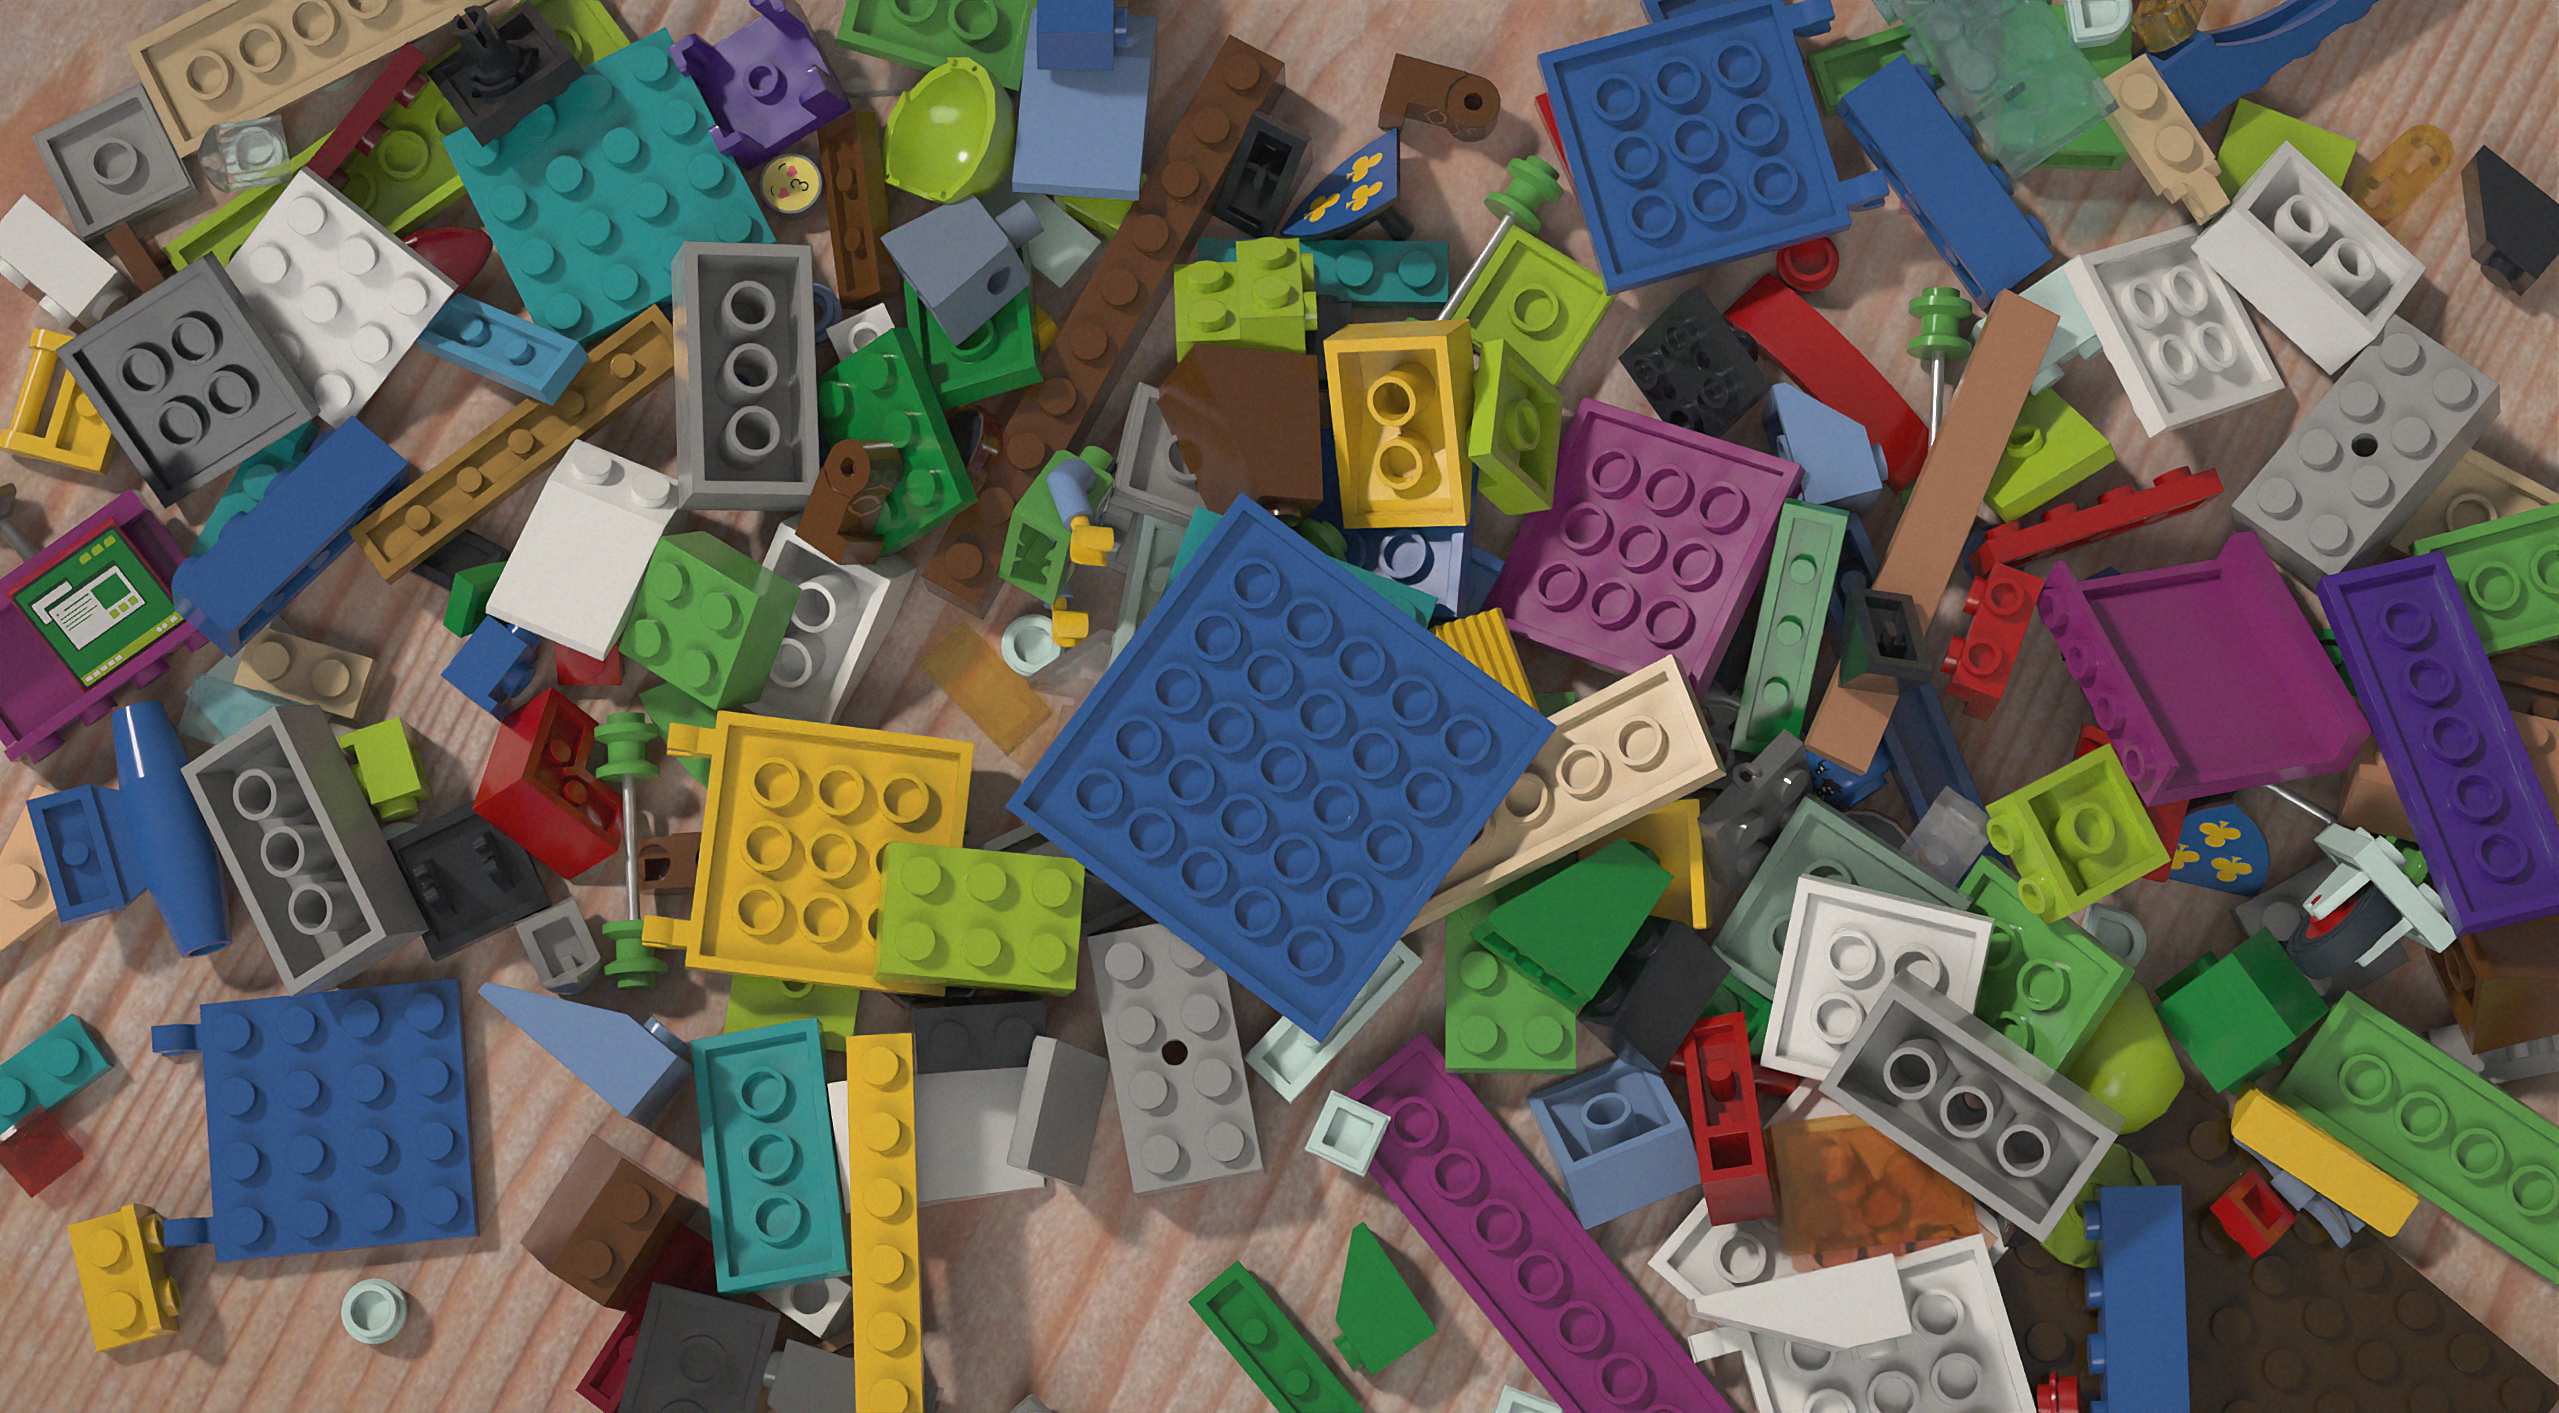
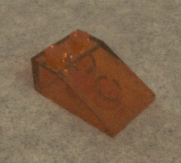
(1856, 1189)

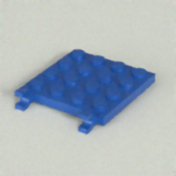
(1699, 141)
(332, 1121)

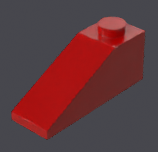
(1728, 1121)

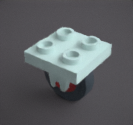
(2364, 907)

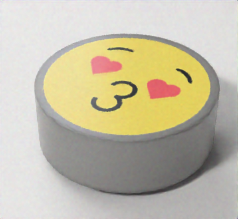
(792, 186)

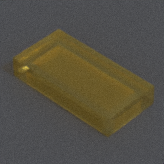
(985, 688)

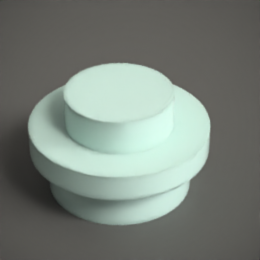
(374, 1311)

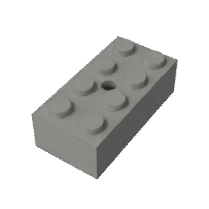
(749, 316)
(2406, 407)
(304, 849)
(1184, 1120)
(2019, 1152)

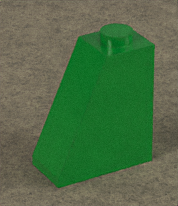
(1577, 922)

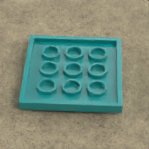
(606, 191)

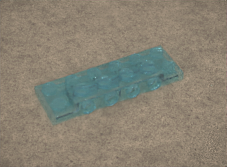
(2006, 71)

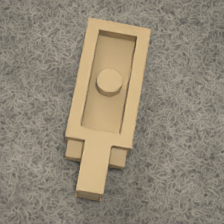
(2164, 140)

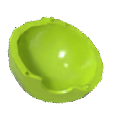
(950, 135)
(2130, 1061)

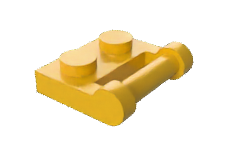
(76, 430)

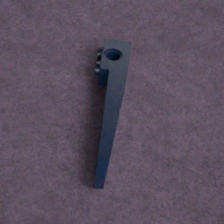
(1917, 733)

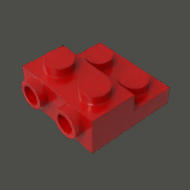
(1987, 654)

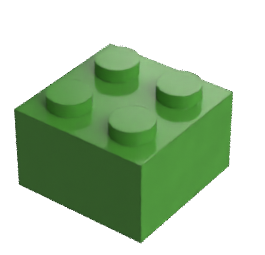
(709, 619)

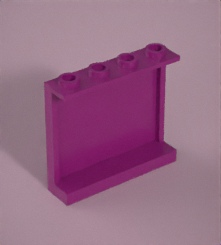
(2204, 674)

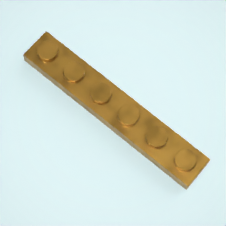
(517, 448)

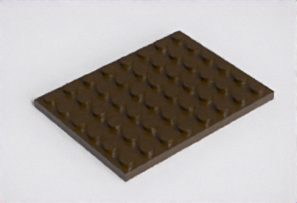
(2282, 1330)

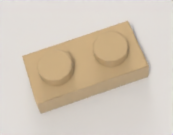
(307, 672)

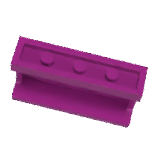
(35, 688)

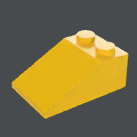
(1402, 422)

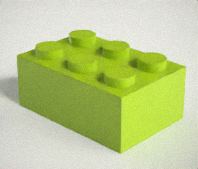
(978, 919)

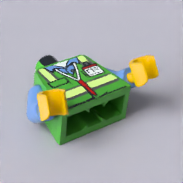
(1057, 530)

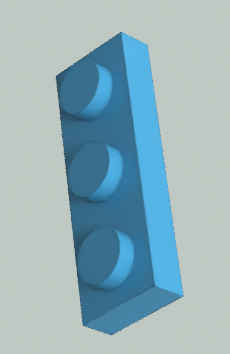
(503, 348)

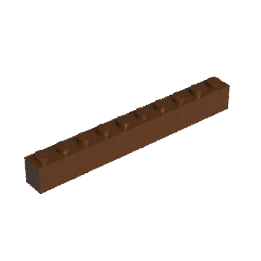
(1108, 317)

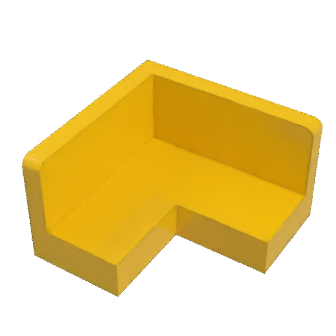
(1677, 841)

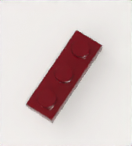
(364, 125)
(685, 1264)

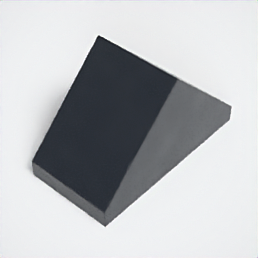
(1264, 176)
(1882, 644)

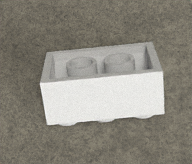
(2309, 258)

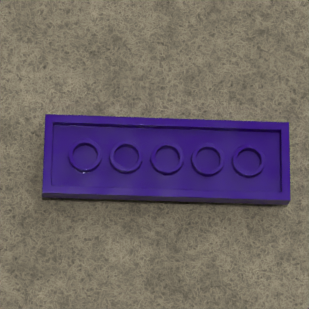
(2447, 740)

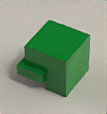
(2239, 1010)

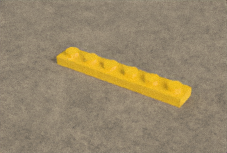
(885, 1224)

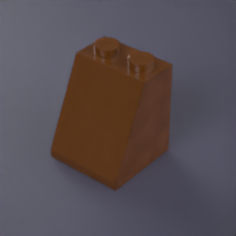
(1248, 427)
(2502, 983)
(607, 1224)

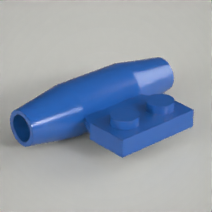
(149, 834)

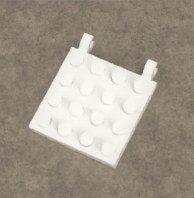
(1952, 1363)

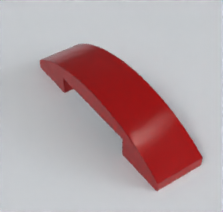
(1832, 373)

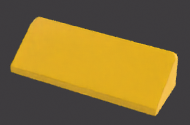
(2321, 1160)

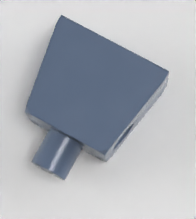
(964, 261)

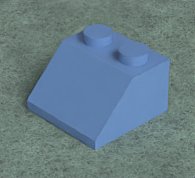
(1832, 448)
(1615, 1140)

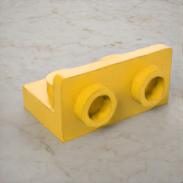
(125, 1277)

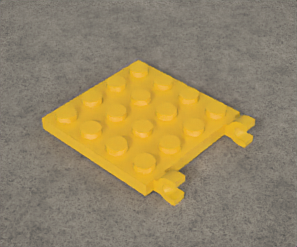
(801, 841)

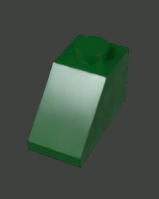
(1376, 1308)

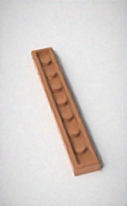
(1943, 506)

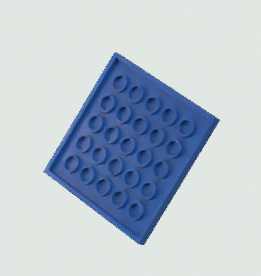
(1281, 767)

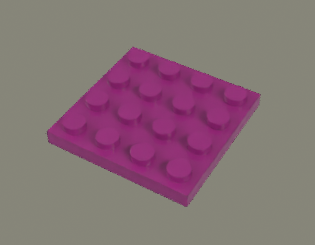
(1644, 545)

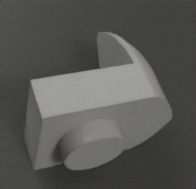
(560, 948)

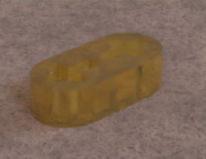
(2166, 22)
(2389, 166)

